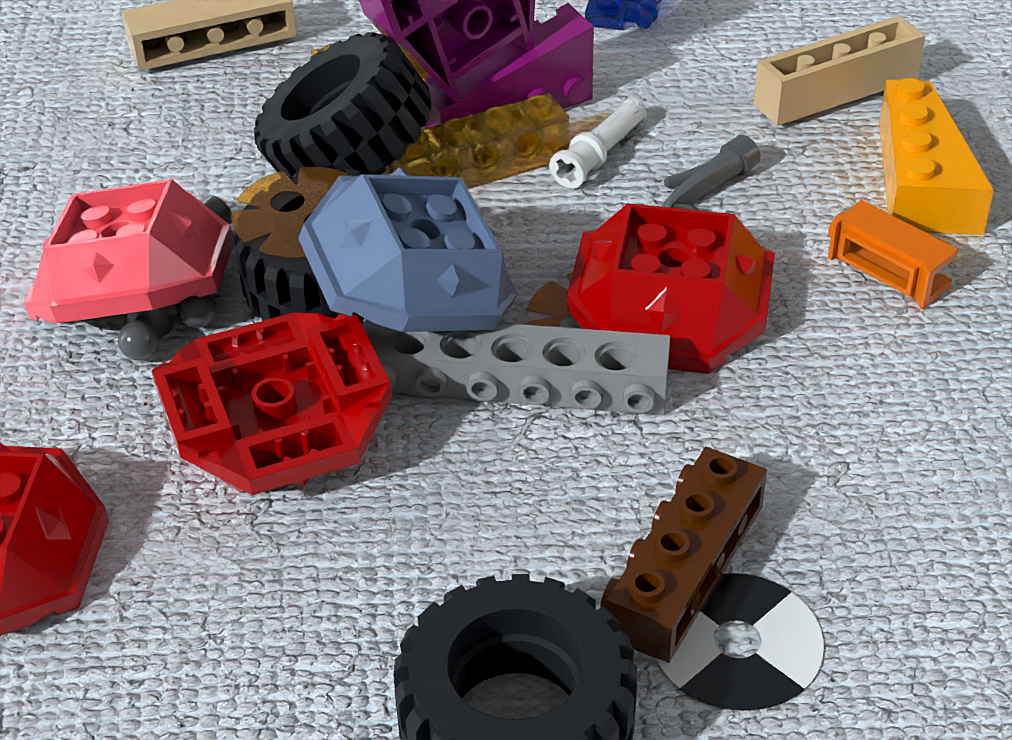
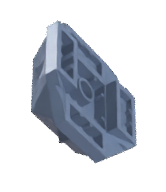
(407, 254)

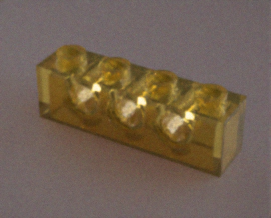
(490, 143)

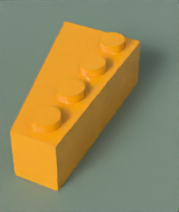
(927, 163)

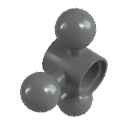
(141, 334)

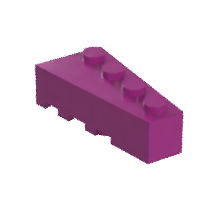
(556, 65)

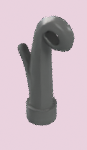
(734, 159)

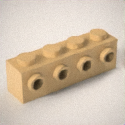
(201, 28)
(837, 70)

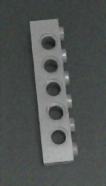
(529, 366)

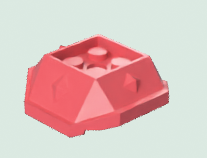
(129, 253)

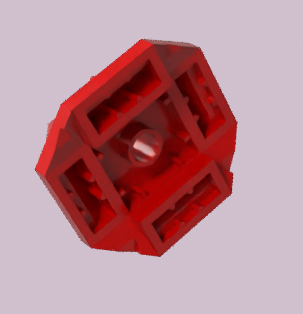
(675, 277)
(275, 399)
(47, 534)

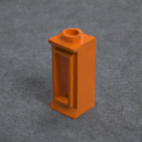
(891, 251)

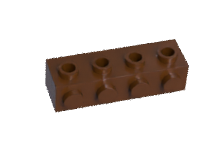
(685, 552)

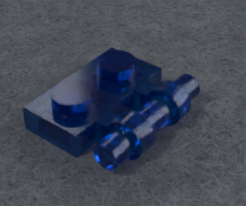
(615, 13)

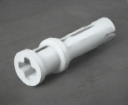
(590, 149)

